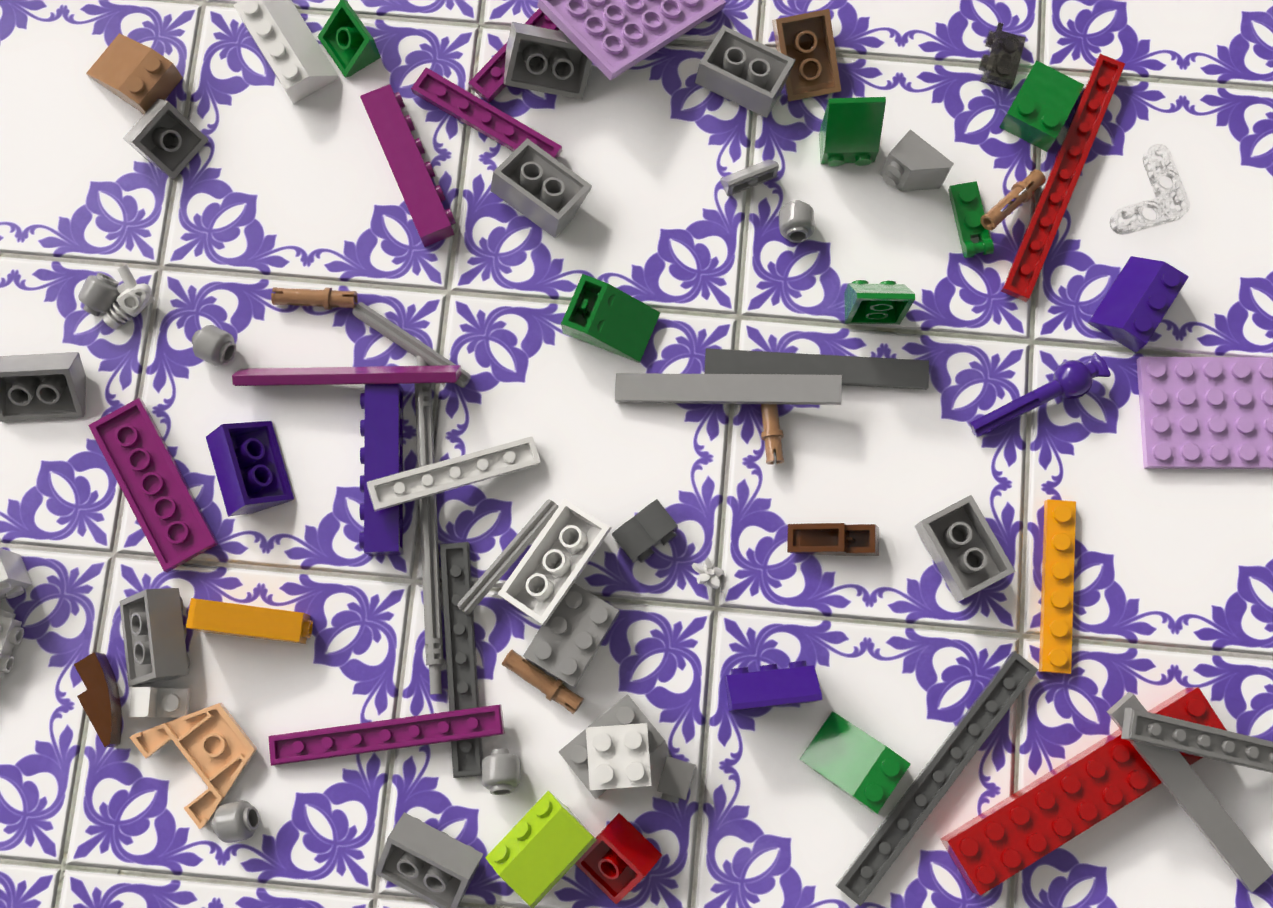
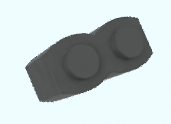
(645, 531)

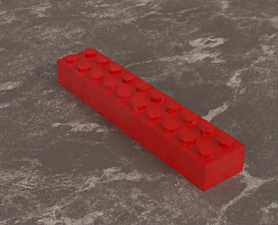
(1064, 802)

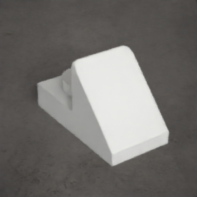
(159, 702)

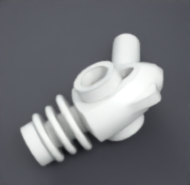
(131, 301)

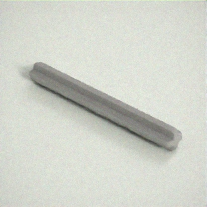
(405, 340)
(507, 557)

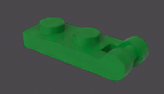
(967, 213)

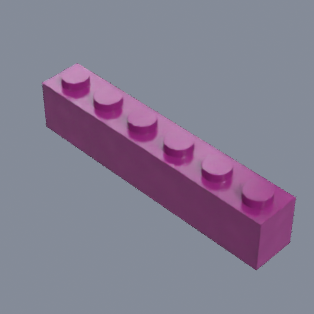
(407, 164)

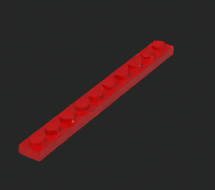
(1063, 178)

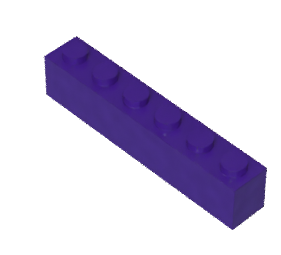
(381, 458)

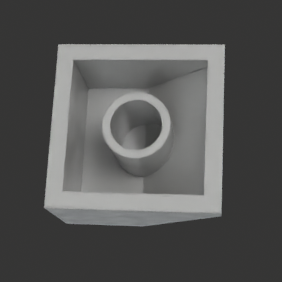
(166, 138)
(915, 165)

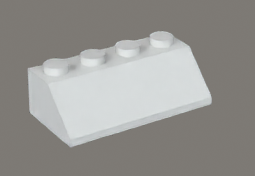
(287, 46)
(554, 562)

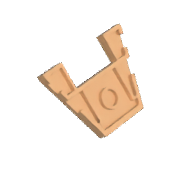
(212, 746)

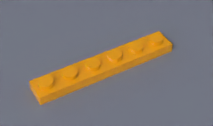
(1057, 586)

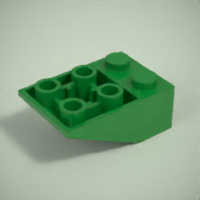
(609, 319)

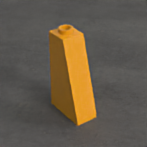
(248, 621)

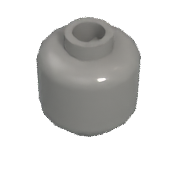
(796, 221)
(98, 293)
(213, 345)
(500, 772)
(235, 821)

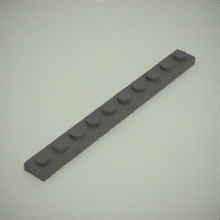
(936, 778)

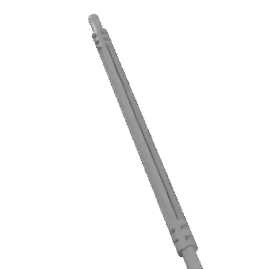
(429, 538)

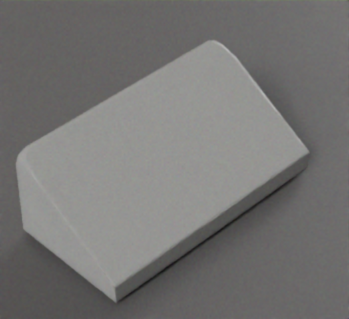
(749, 177)

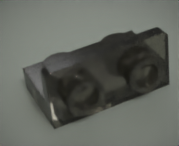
(1002, 58)

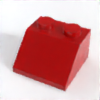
(618, 858)

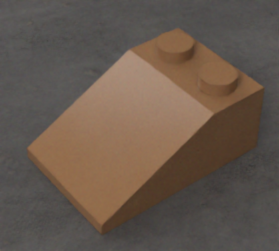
(811, 43)
(135, 73)

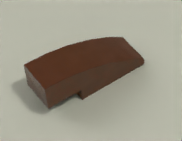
(833, 539)
(101, 698)

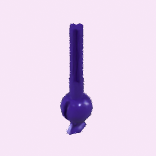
(1070, 380)

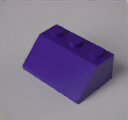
(1138, 301)
(249, 467)
(772, 686)

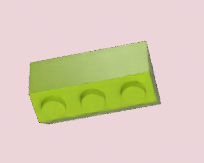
(540, 849)

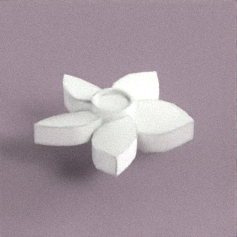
(708, 574)

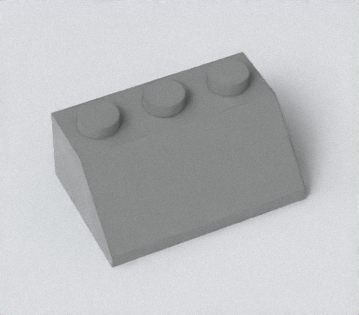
(545, 62)
(744, 71)
(540, 187)
(42, 386)
(154, 636)
(428, 862)

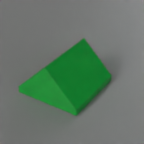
(348, 40)

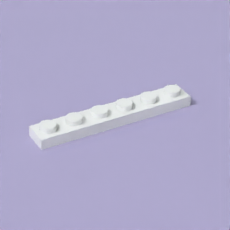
(453, 473)

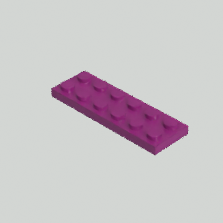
(153, 485)

